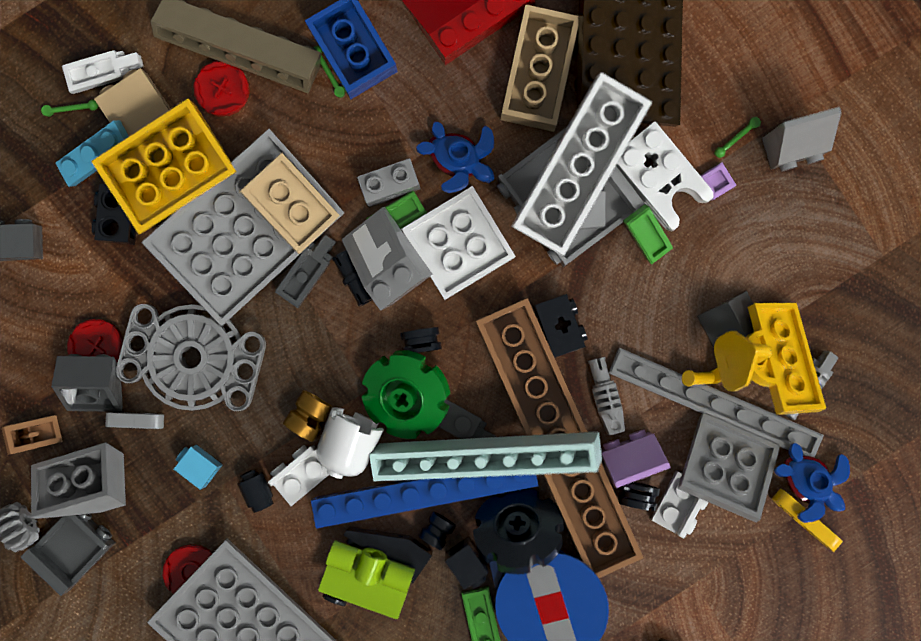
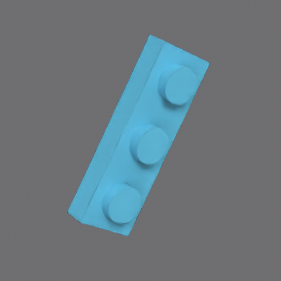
(77, 164)

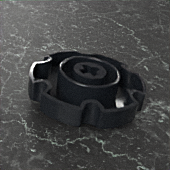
(518, 531)

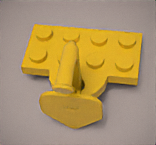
(771, 357)

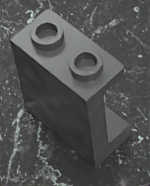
(69, 551)

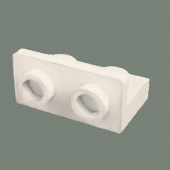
(299, 475)
(678, 509)

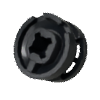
(421, 337)
(639, 499)

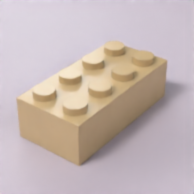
(540, 68)

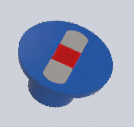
(553, 603)

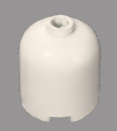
(347, 443)

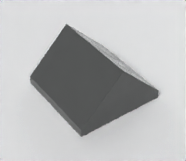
(727, 317)

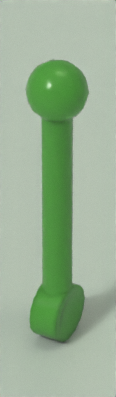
(338, 91)
(48, 110)
(753, 124)

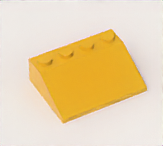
(164, 166)

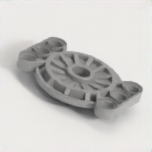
(169, 369)

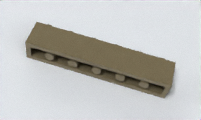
(236, 44)

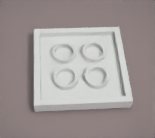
(459, 242)

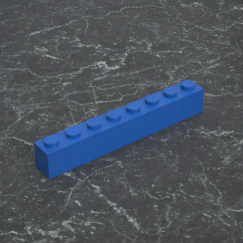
(409, 495)

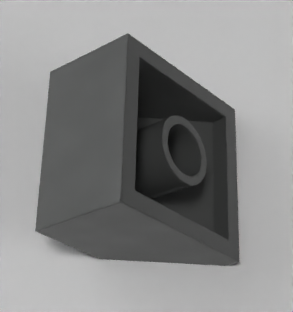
(88, 383)

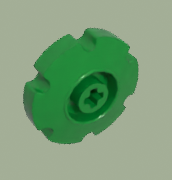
(424, 388)

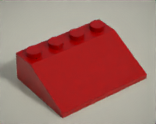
(461, 24)

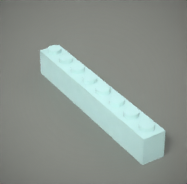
(487, 457)

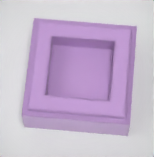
(718, 180)

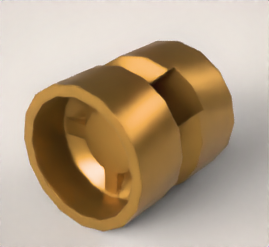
(307, 416)

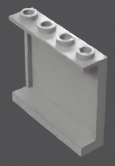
(620, 198)

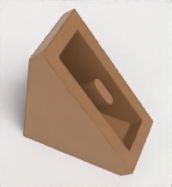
(31, 434)

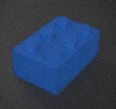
(351, 46)

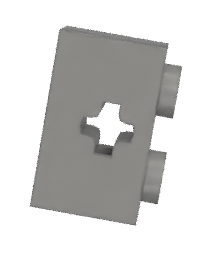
(388, 182)

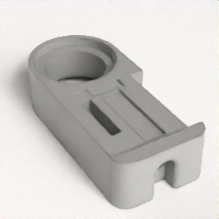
(134, 420)

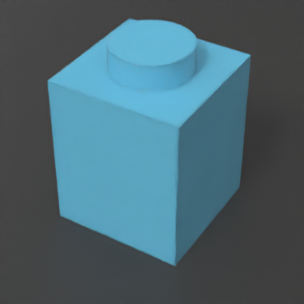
(197, 466)

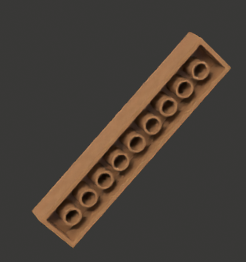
(548, 408)

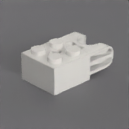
(670, 174)

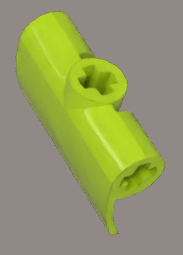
(366, 579)

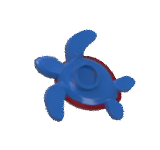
(459, 156)
(813, 482)

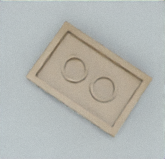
(289, 203)

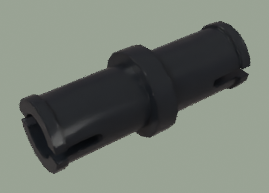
(351, 278)

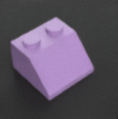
(633, 458)

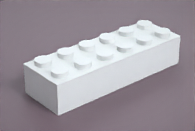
(581, 163)

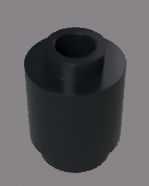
(255, 490)

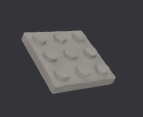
(729, 467)

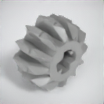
(17, 527)

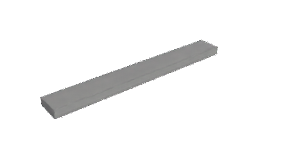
(714, 403)

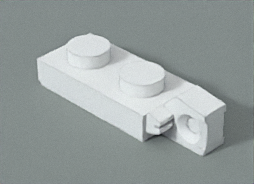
(99, 70)

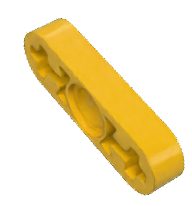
(816, 528)

